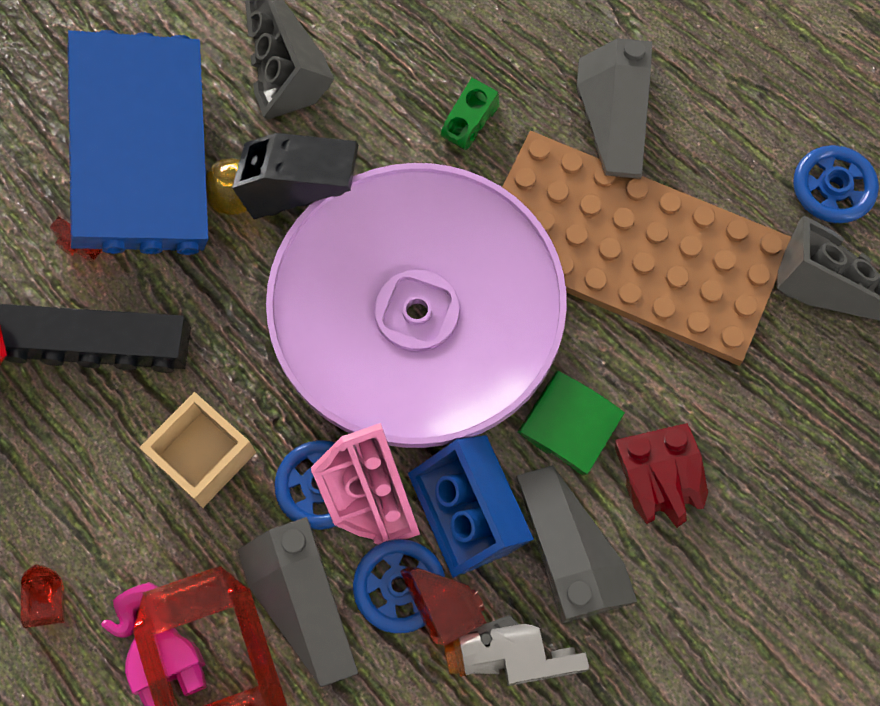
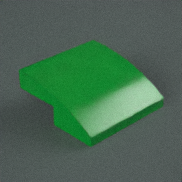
(571, 422)

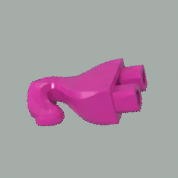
(179, 654)

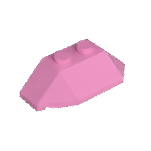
(365, 487)

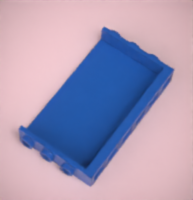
(136, 143)

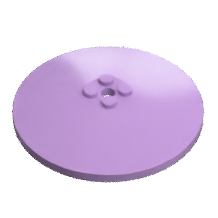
(404, 241)

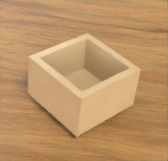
(198, 449)

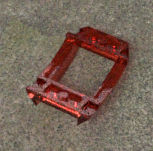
(192, 600)

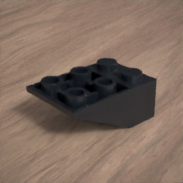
(292, 172)

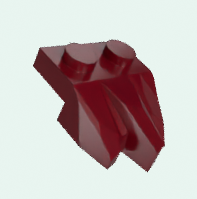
(663, 472)

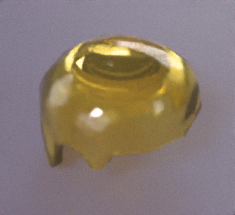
(219, 187)

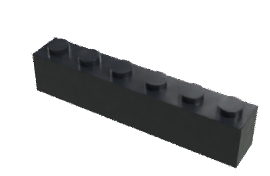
(95, 337)

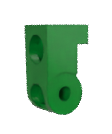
(470, 114)

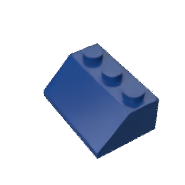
(469, 505)

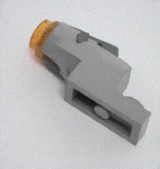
(512, 648)

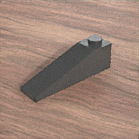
(286, 59)
(615, 99)
(828, 274)
(576, 556)
(294, 589)

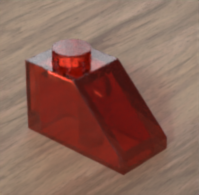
(444, 604)

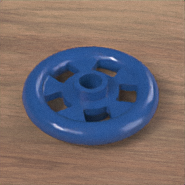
(858, 169)
(288, 477)
(366, 583)

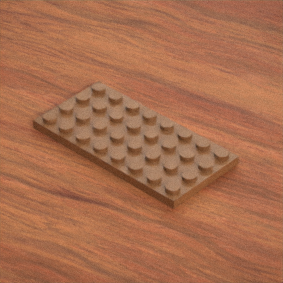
(650, 248)

